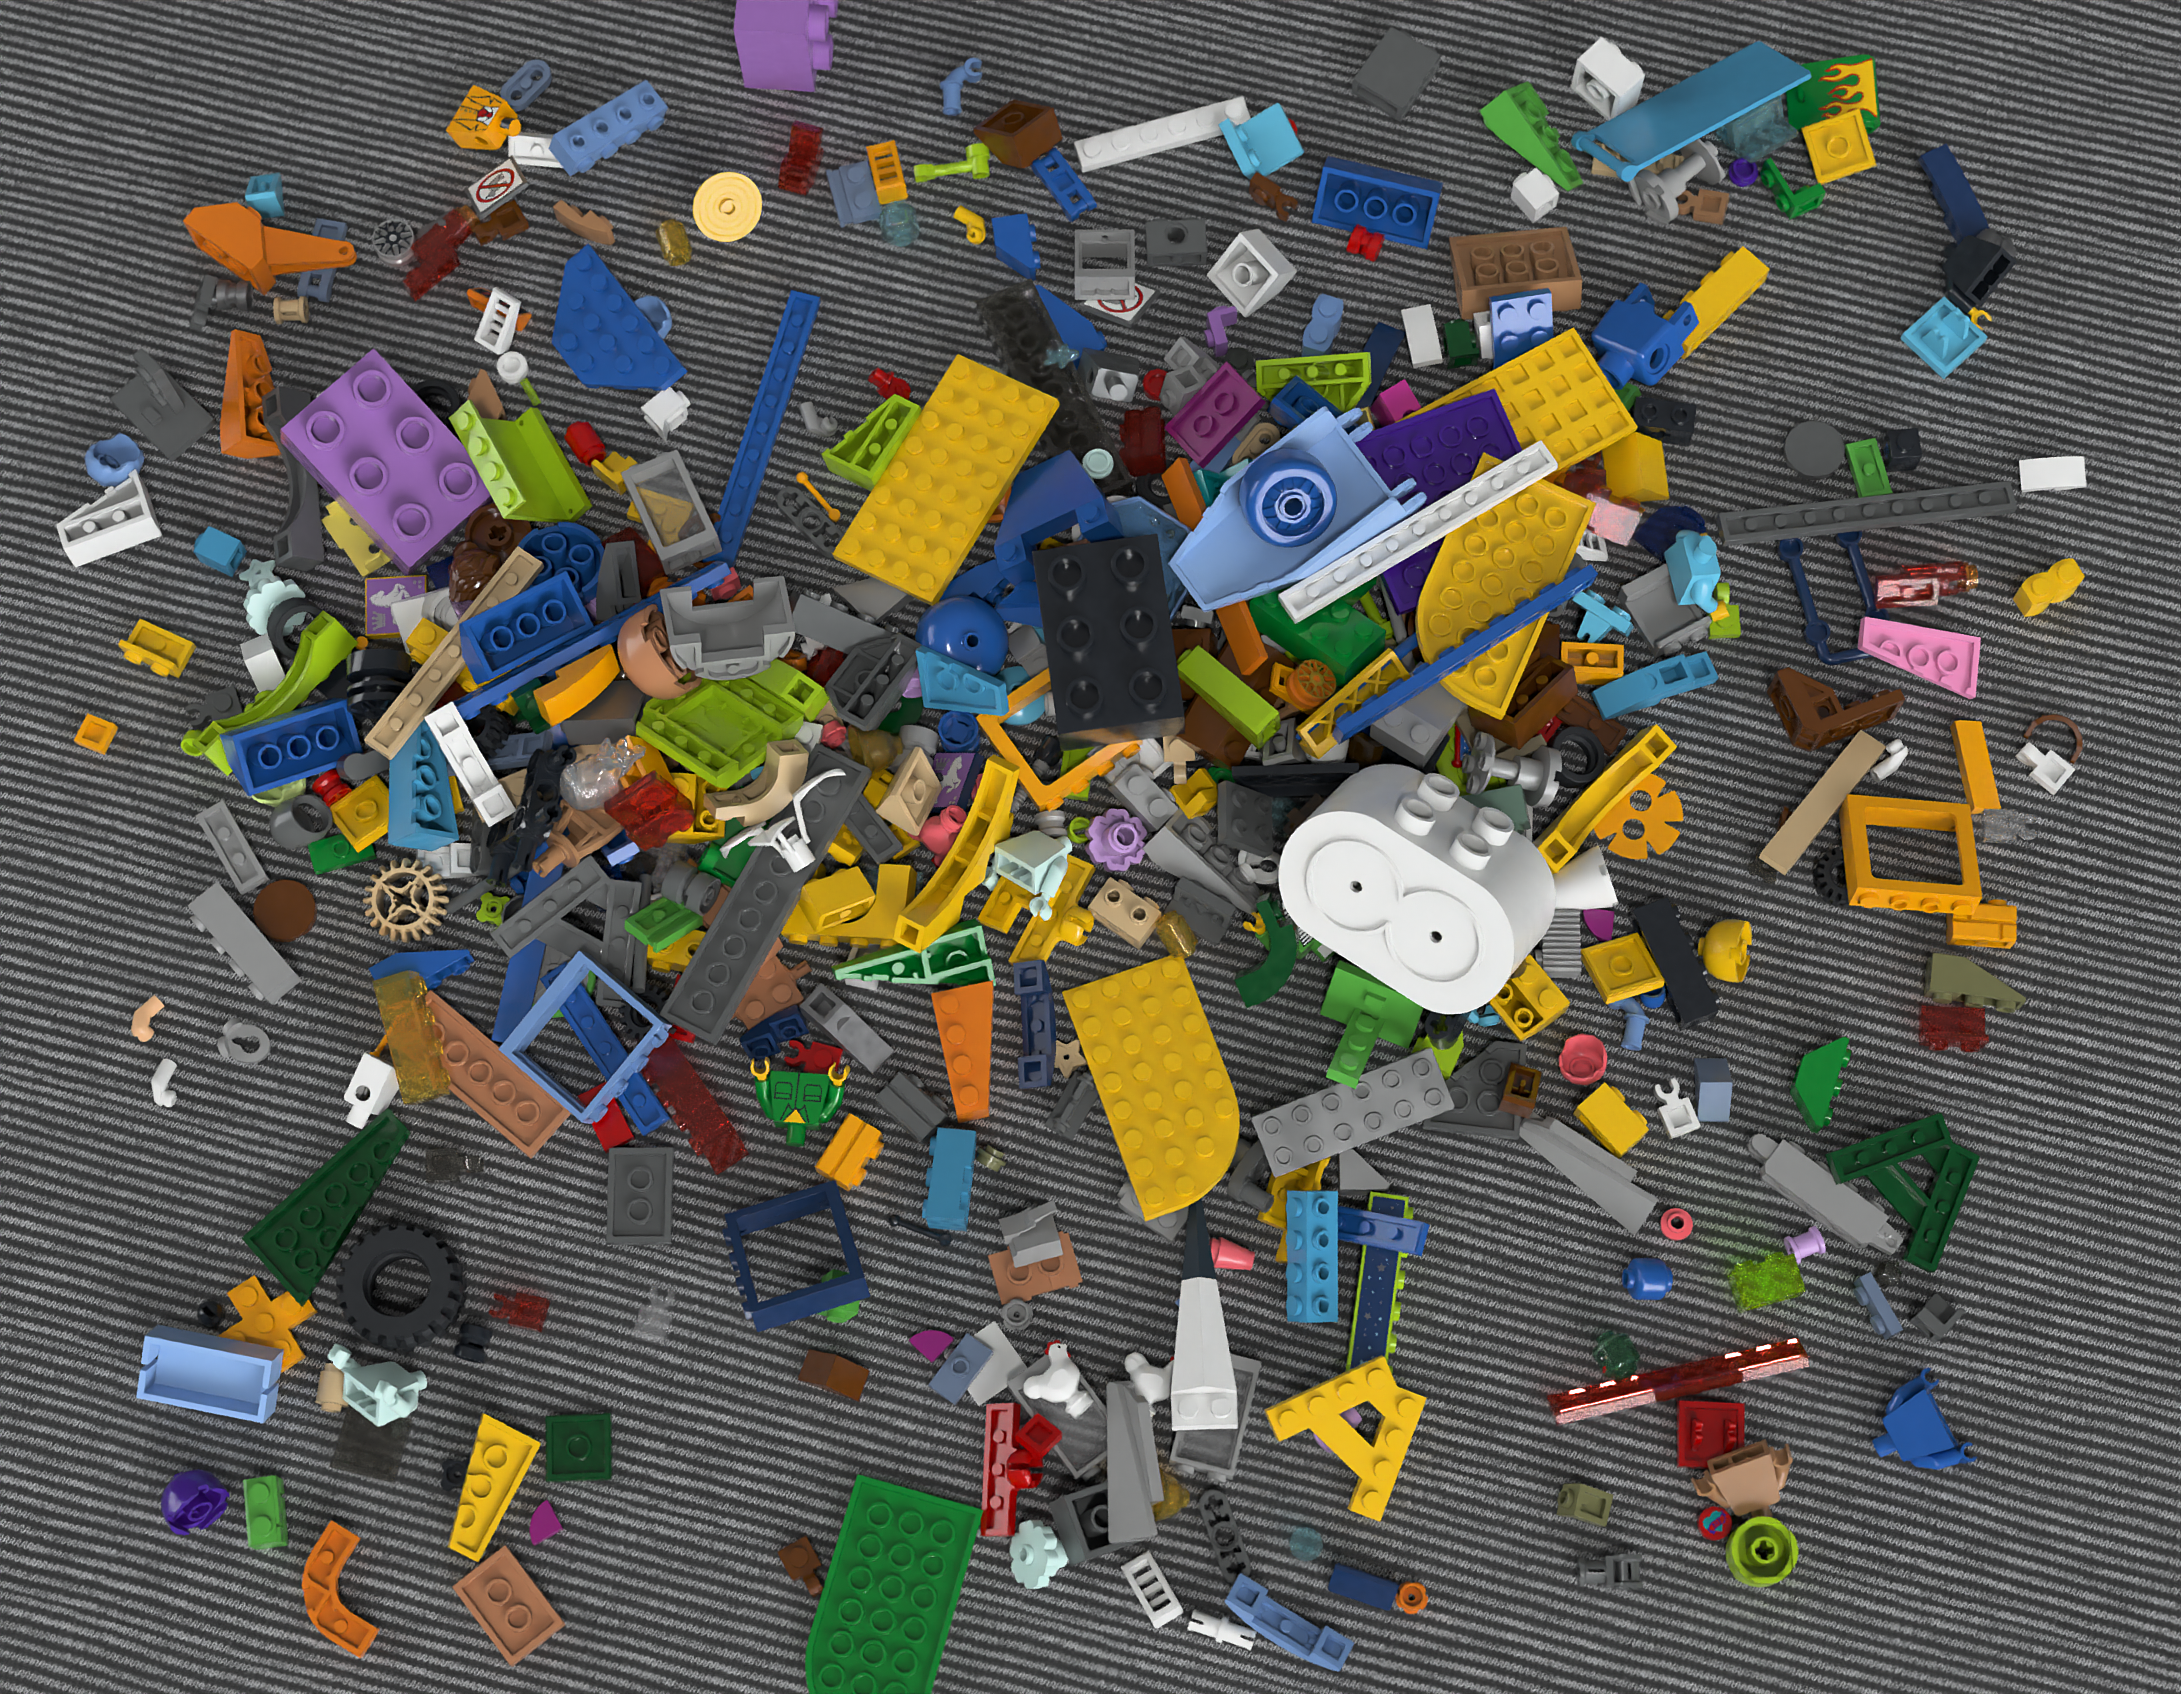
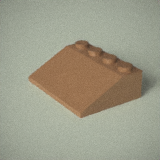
(1514, 264)

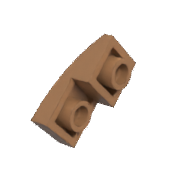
(587, 226)

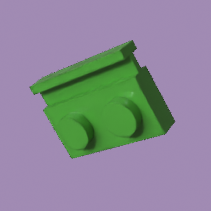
(662, 923)

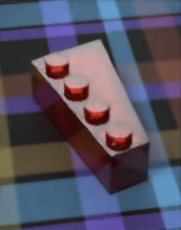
(694, 1107)

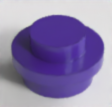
(1742, 172)

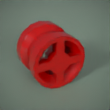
(330, 787)

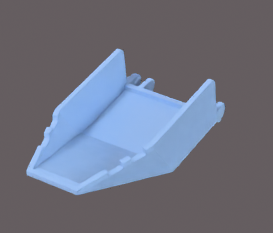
(1230, 563)

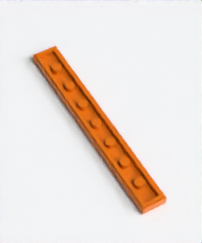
(1236, 617)

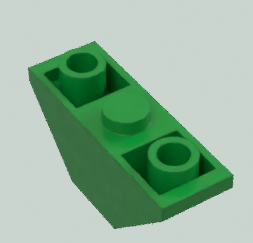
(1818, 1081)

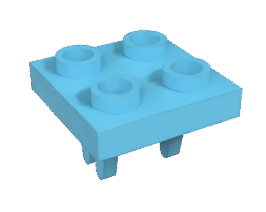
(1943, 337)
(1600, 619)

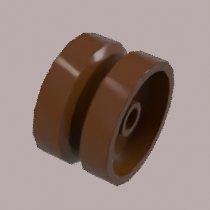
(494, 533)

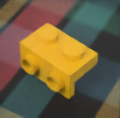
(157, 648)

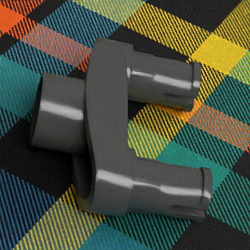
(1250, 1165)

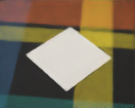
(1000, 1368)

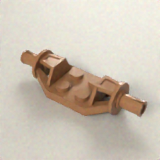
(588, 832)

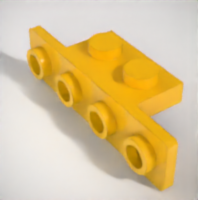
(1297, 1180)

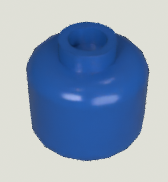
(1647, 1279)

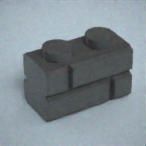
(913, 1107)

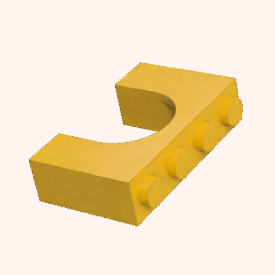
(894, 893)

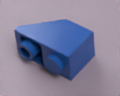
(1014, 246)

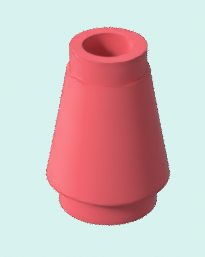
(1230, 1255)

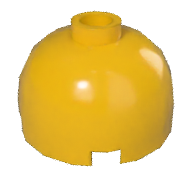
(1726, 949)

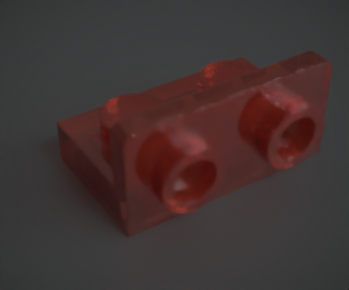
(1952, 1027)

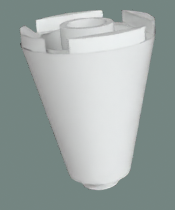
(1584, 883)

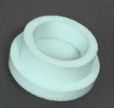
(1098, 463)

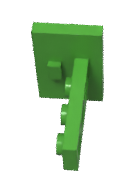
(1370, 1012)

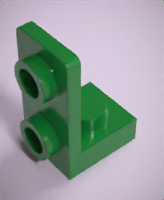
(1792, 204)

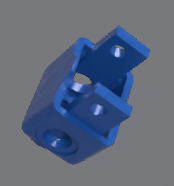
(1638, 342)

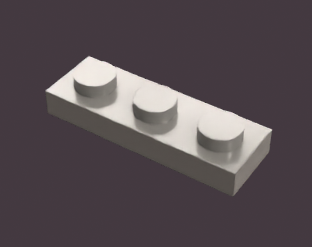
(232, 847)

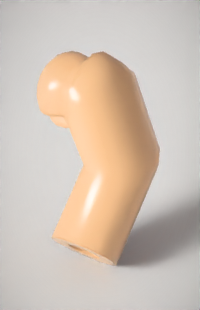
(142, 1017)

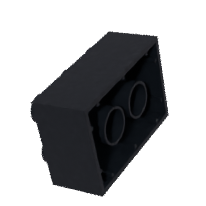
(1109, 642)

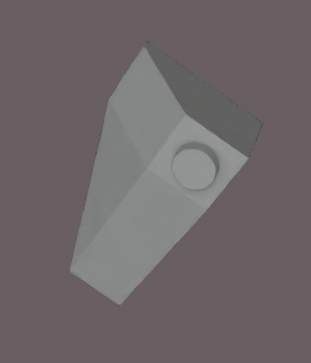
(1190, 851)

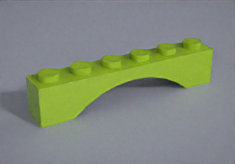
(319, 651)

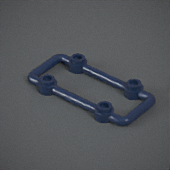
(1817, 630)

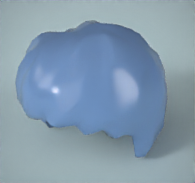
(113, 459)

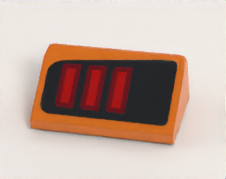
(479, 299)

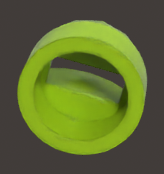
(186, 743)
(1076, 825)

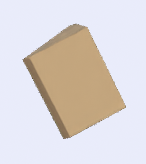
(910, 793)

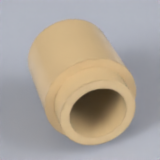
(331, 1389)

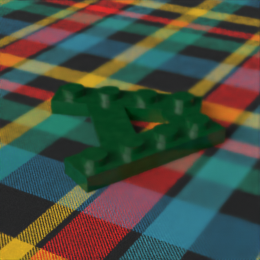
(1928, 1215)

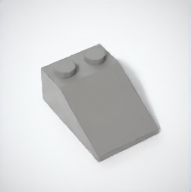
(1418, 724)

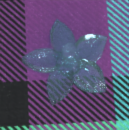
(1062, 355)

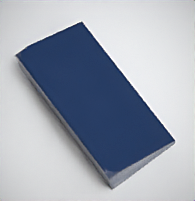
(1363, 1587)

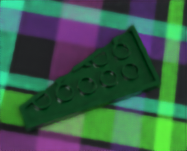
(314, 1220)

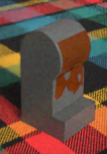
(361, 765)

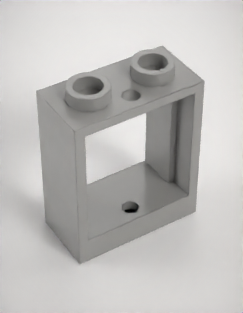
(1105, 283)

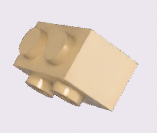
(1125, 912)

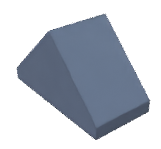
(1712, 1089)

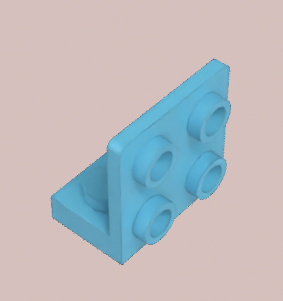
(1262, 141)

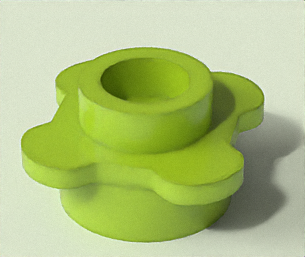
(489, 901)

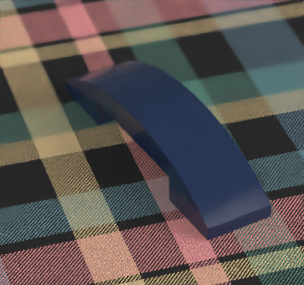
(1383, 348)
(1038, 1024)

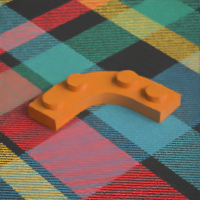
(322, 1594)

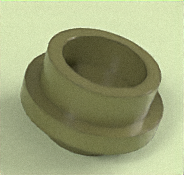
(991, 1157)

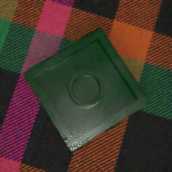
(579, 1447)

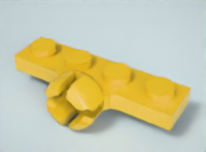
(1066, 921)

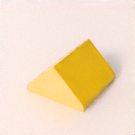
(1636, 468)

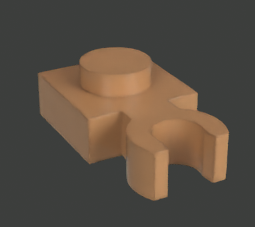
(1706, 207)

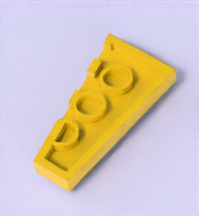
(492, 1477)

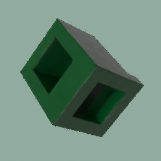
(1459, 344)

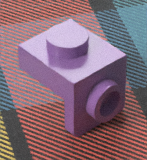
(1215, 324)

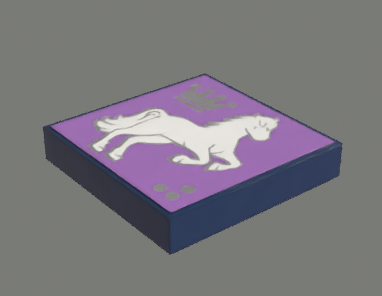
(959, 776)

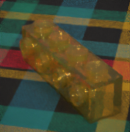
(412, 1037)

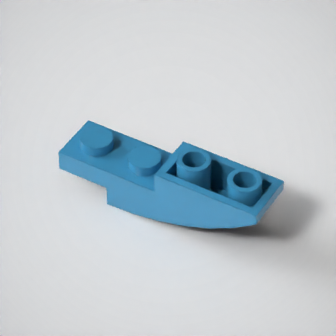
(1654, 683)

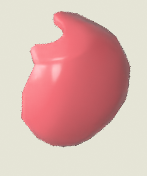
(1583, 1059)

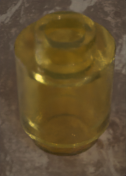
(674, 242)
(1176, 935)

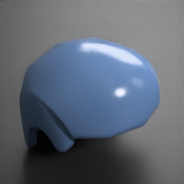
(656, 313)

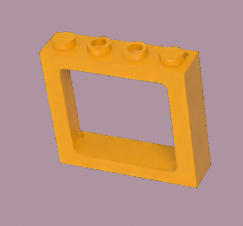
(1074, 781)
(1907, 895)

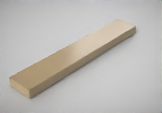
(1822, 802)

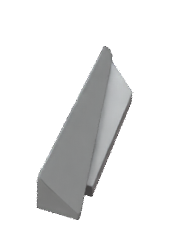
(1591, 1169)
(1131, 1465)

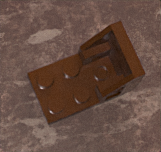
(1804, 714)

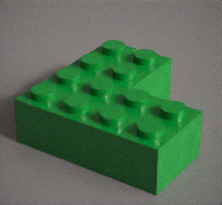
(1331, 635)

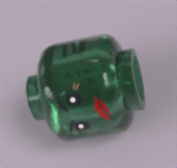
(1616, 1355)

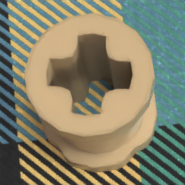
(291, 310)

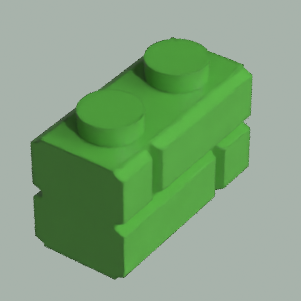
(265, 1512)

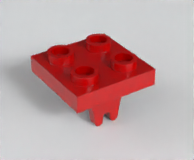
(1707, 1431)

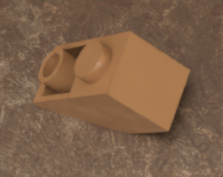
(485, 397)

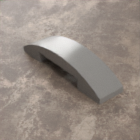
(1186, 353)

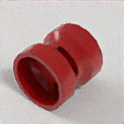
(1365, 243)

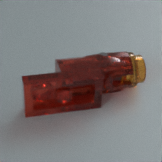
(436, 249)
(1924, 583)

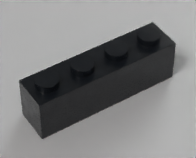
(1672, 952)

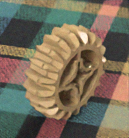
(413, 891)

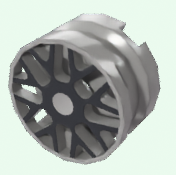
(394, 243)

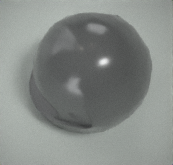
(293, 827)

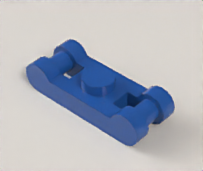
(1063, 184)

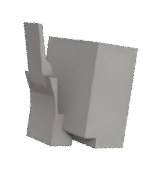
(1032, 1235)

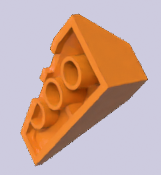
(242, 409)

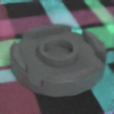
(1814, 450)

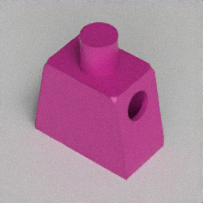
(1395, 404)

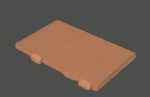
(1035, 1277)

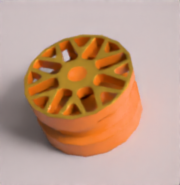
(1309, 686)

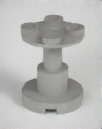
(1661, 190)
(1533, 774)

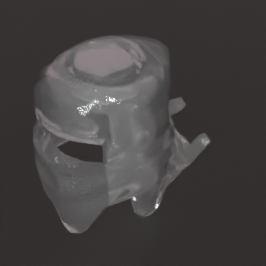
(596, 776)

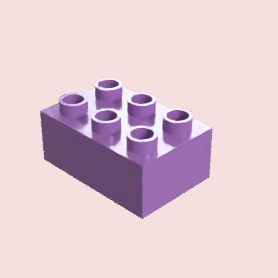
(784, 42)
(387, 462)

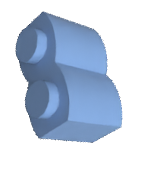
(1323, 326)

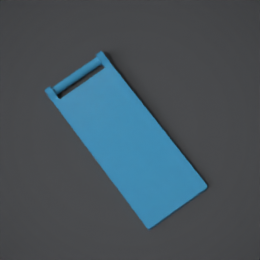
(1692, 109)

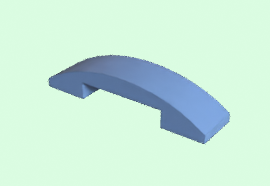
(1286, 1628)

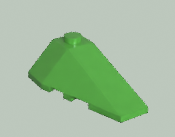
(1520, 122)

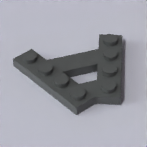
(543, 914)

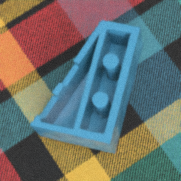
(950, 1179)

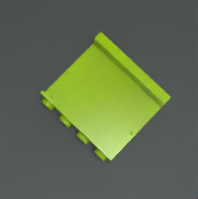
(521, 466)

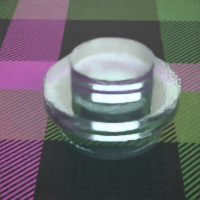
(1306, 1544)

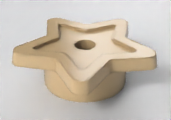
(1074, 1061)

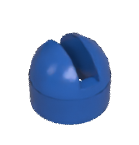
(1654, 998)

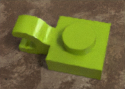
(1729, 626)

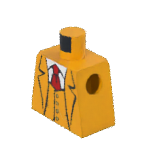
(483, 121)

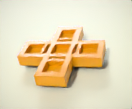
(268, 1320)

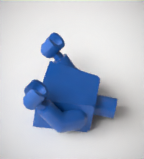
(1919, 1428)

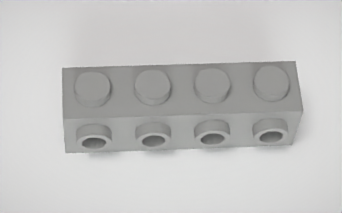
(244, 943)

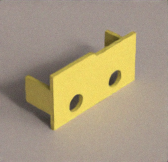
(353, 540)

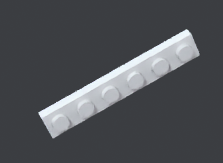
(1158, 134)

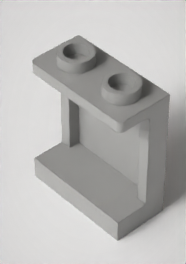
(1657, 615)

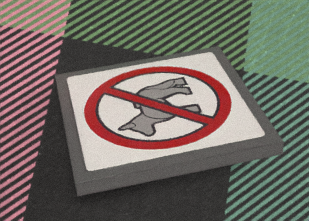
(496, 187)
(1123, 311)

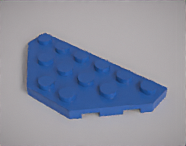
(606, 332)

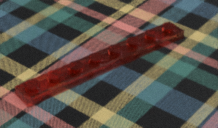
(1678, 1381)

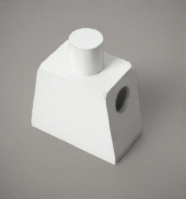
(375, 1077)

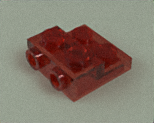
(651, 811)

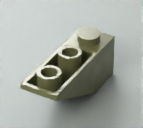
(1961, 980)

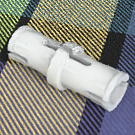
(1222, 1629)

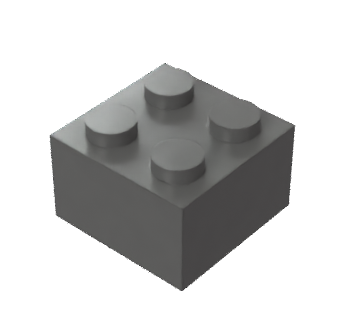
(1084, 1524)

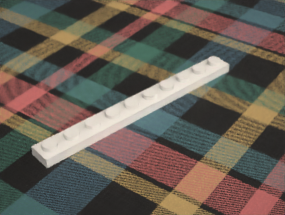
(1417, 532)

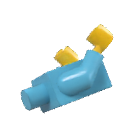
(1695, 572)

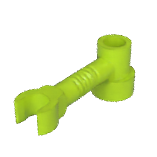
(976, 162)

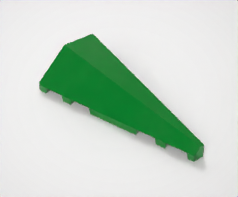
(953, 958)

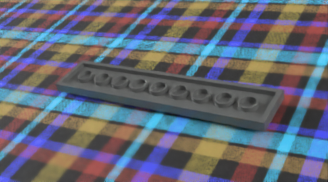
(761, 904)

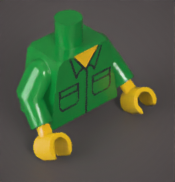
(799, 1099)

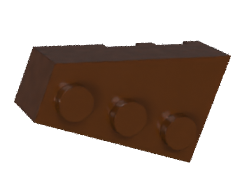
(1537, 699)

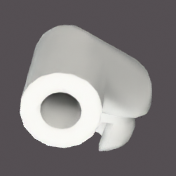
(159, 1082)

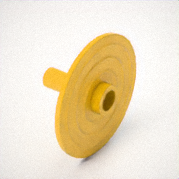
(727, 206)

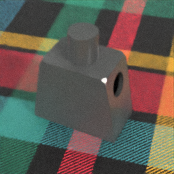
(1113, 375)

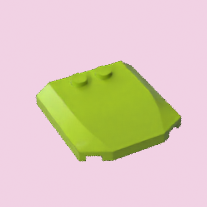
(718, 727)

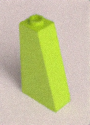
(1229, 696)

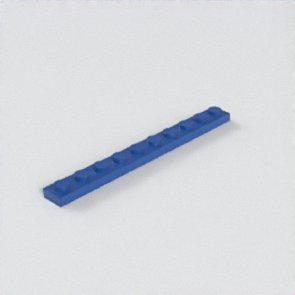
(764, 424)
(579, 646)
(1453, 659)

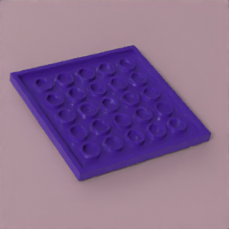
(1441, 456)

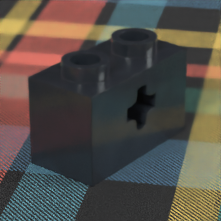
(1665, 420)

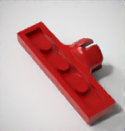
(1004, 1470)

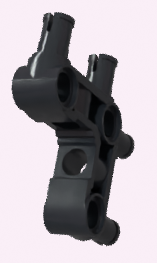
(519, 835)

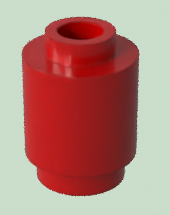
(585, 443)

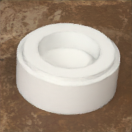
(512, 367)

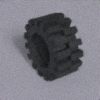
(493, 732)
(1824, 880)
(633, 1018)

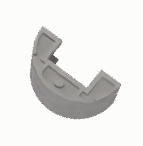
(729, 637)

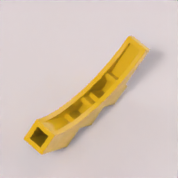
(965, 866)

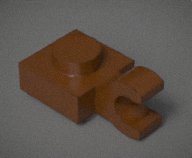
(1268, 193)
(505, 221)
(801, 1562)

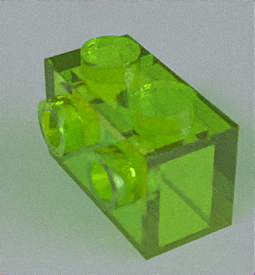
(1765, 1282)

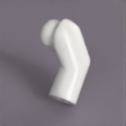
(1890, 764)

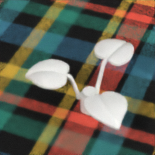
(792, 849)

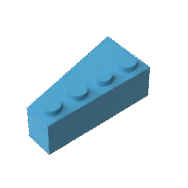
(420, 795)

